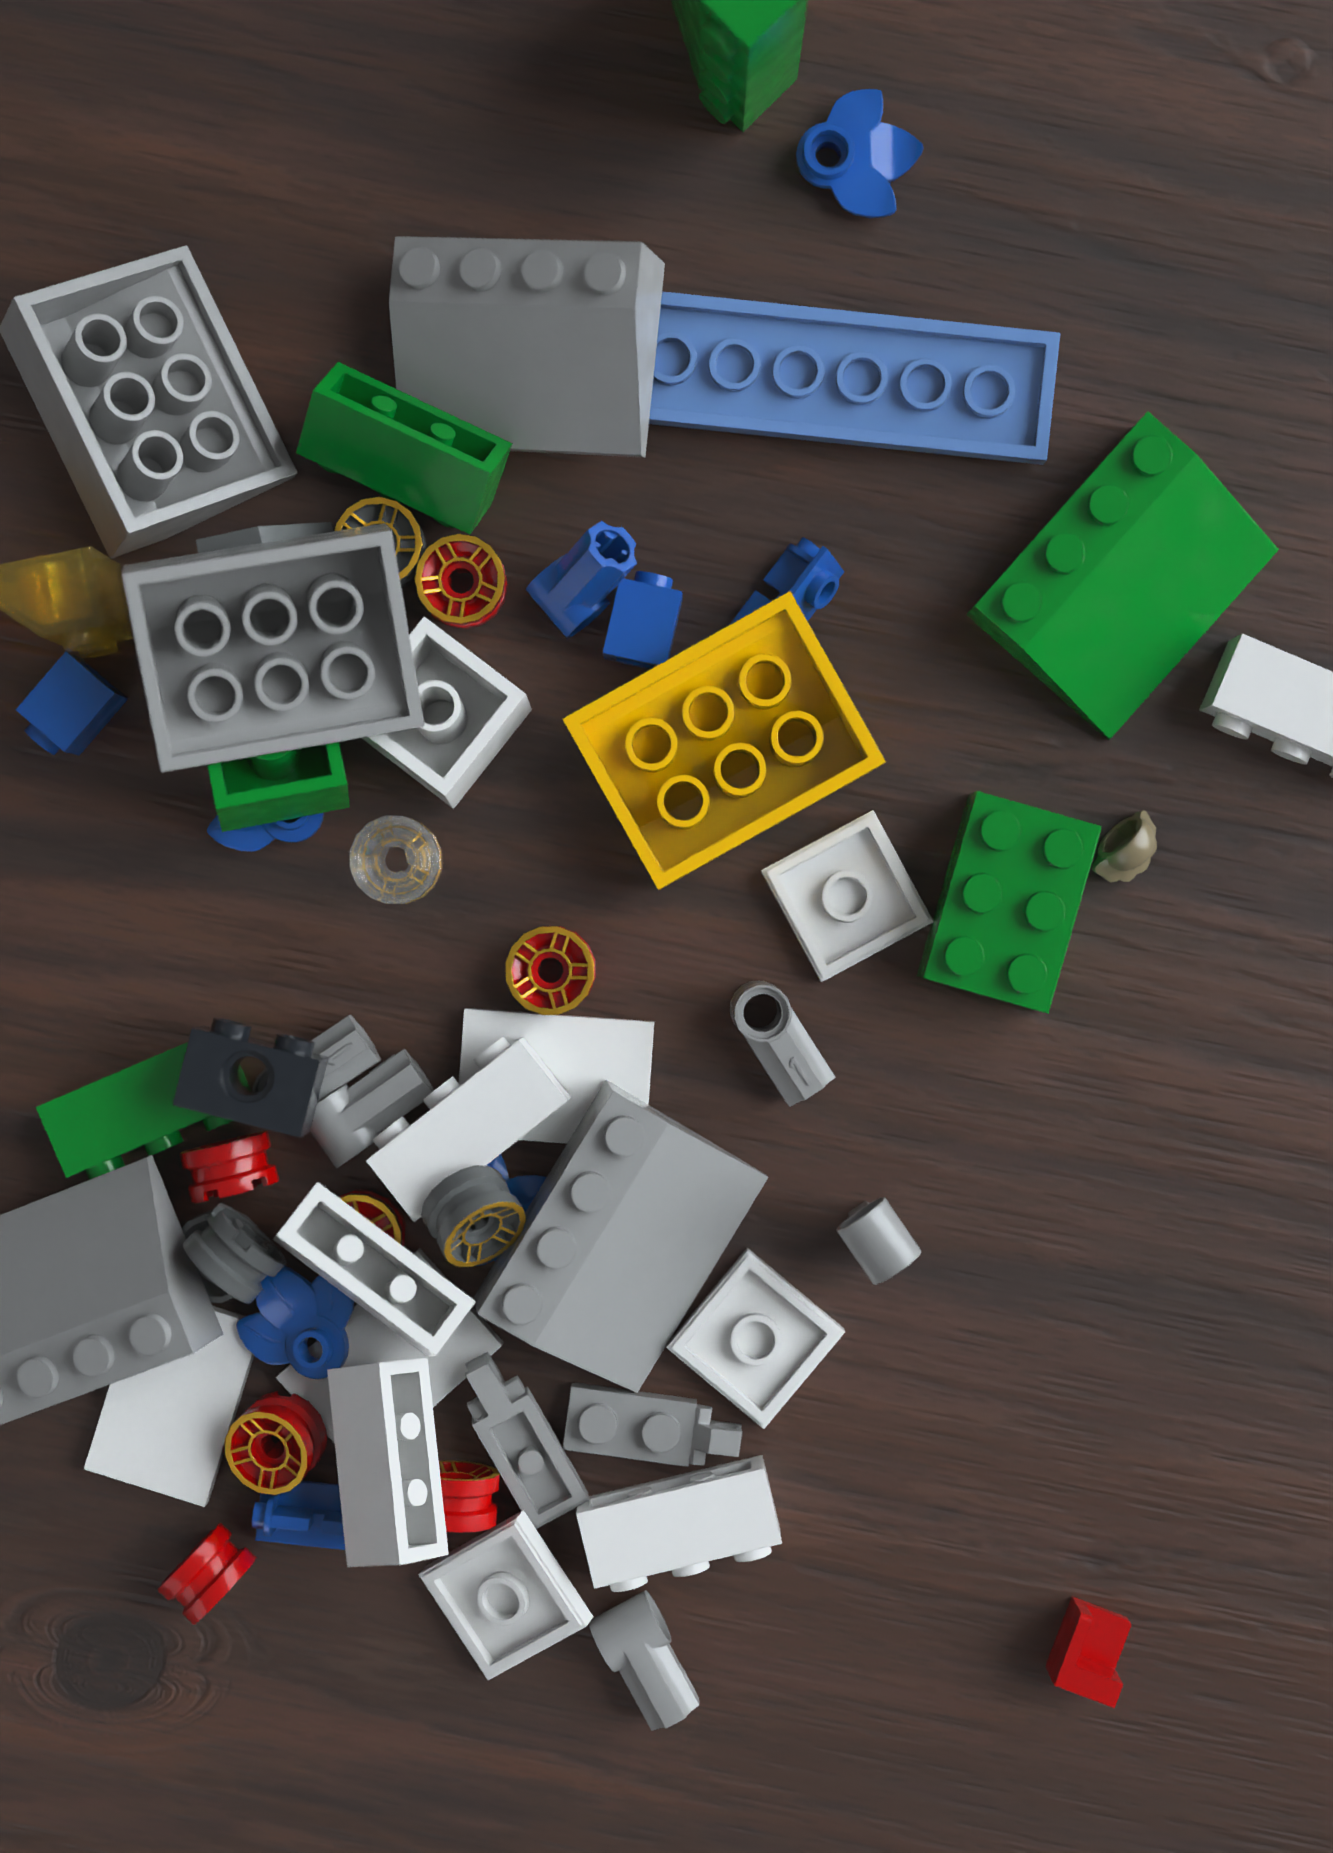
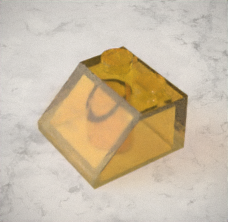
(69, 600)

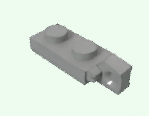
(646, 1426)
(522, 1444)

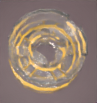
(421, 852)

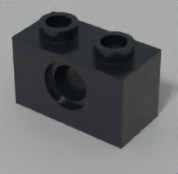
(212, 1083)

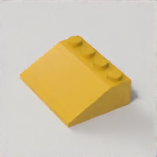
(724, 740)

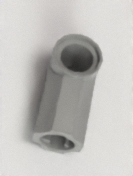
(782, 1045)
(348, 1052)
(357, 1114)
(878, 1240)
(637, 1645)

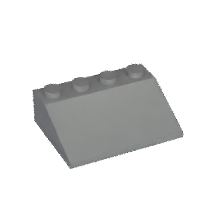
(531, 338)
(145, 398)
(273, 646)
(619, 1239)
(95, 1290)

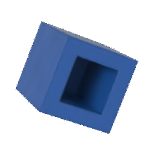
(643, 621)
(70, 706)

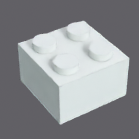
(465, 715)

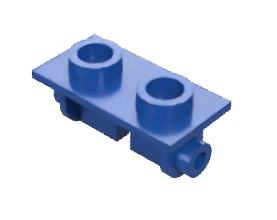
(806, 572)
(302, 1516)

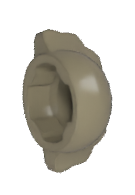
(1126, 849)

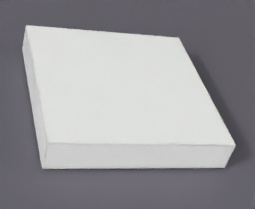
(847, 896)
(755, 1338)
(506, 1595)

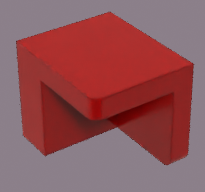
(1088, 1652)

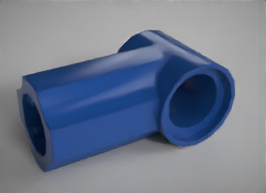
(578, 583)

